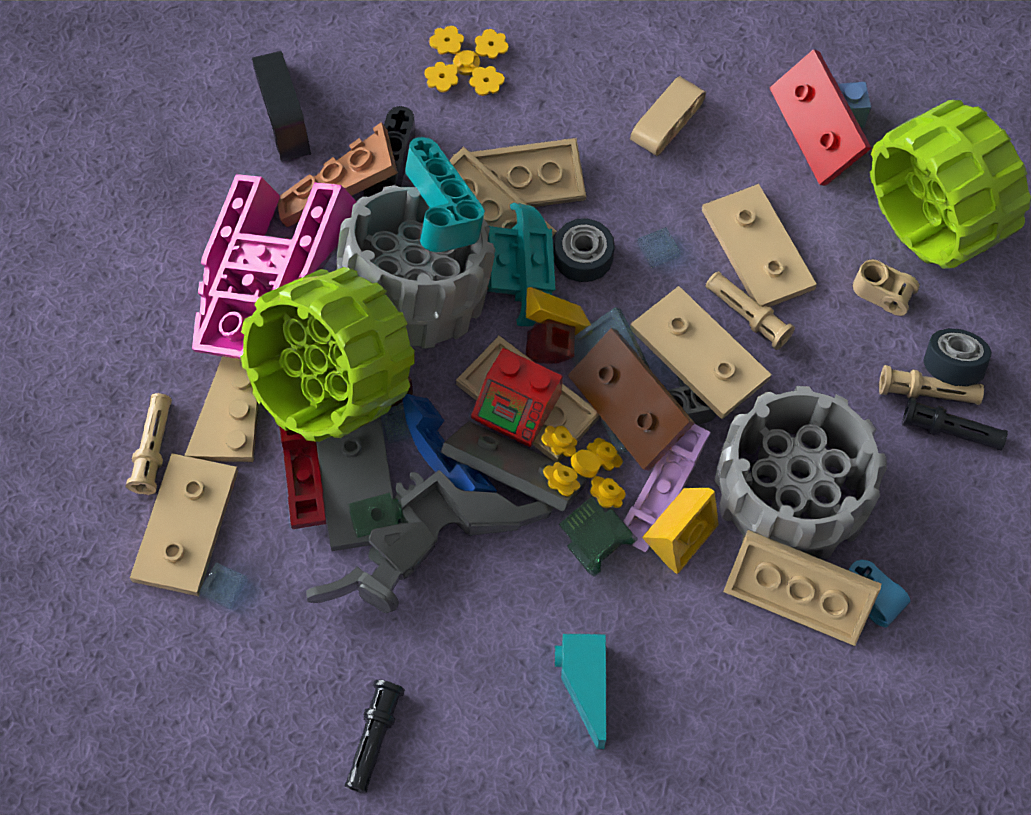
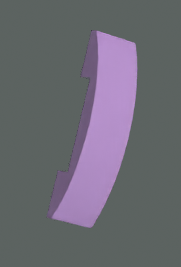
(665, 483)

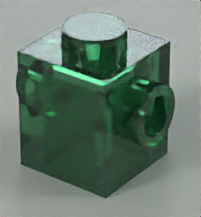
(361, 513)

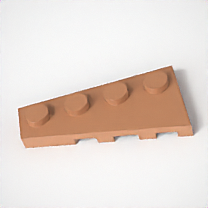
(356, 170)

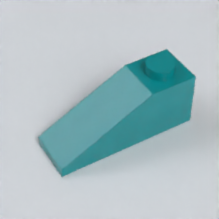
(584, 676)

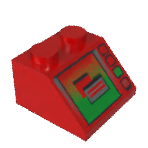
(517, 397)

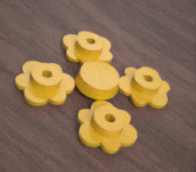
(466, 61)
(584, 463)

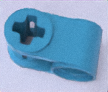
(891, 597)

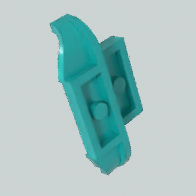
(522, 258)

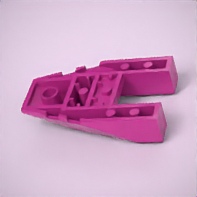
(246, 263)

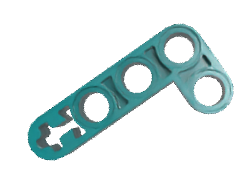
(454, 210)

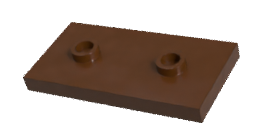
(630, 399)

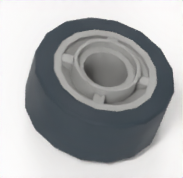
(584, 235)
(957, 357)

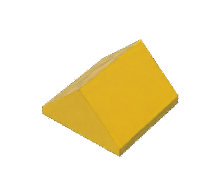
(683, 527)

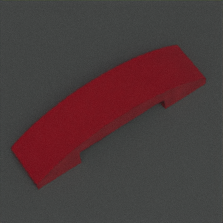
(303, 480)

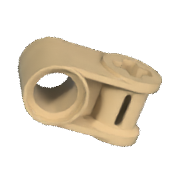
(886, 286)

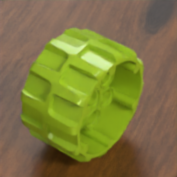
(950, 183)
(327, 353)

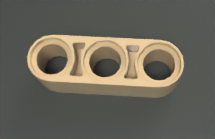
(668, 115)

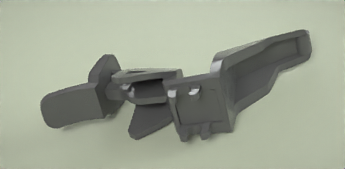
(425, 511)

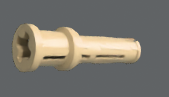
(760, 318)
(915, 384)
(148, 456)

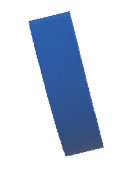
(423, 424)

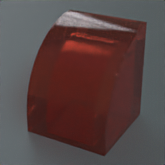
(550, 342)

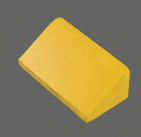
(546, 306)

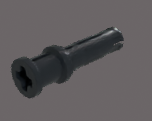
(935, 424)
(378, 719)

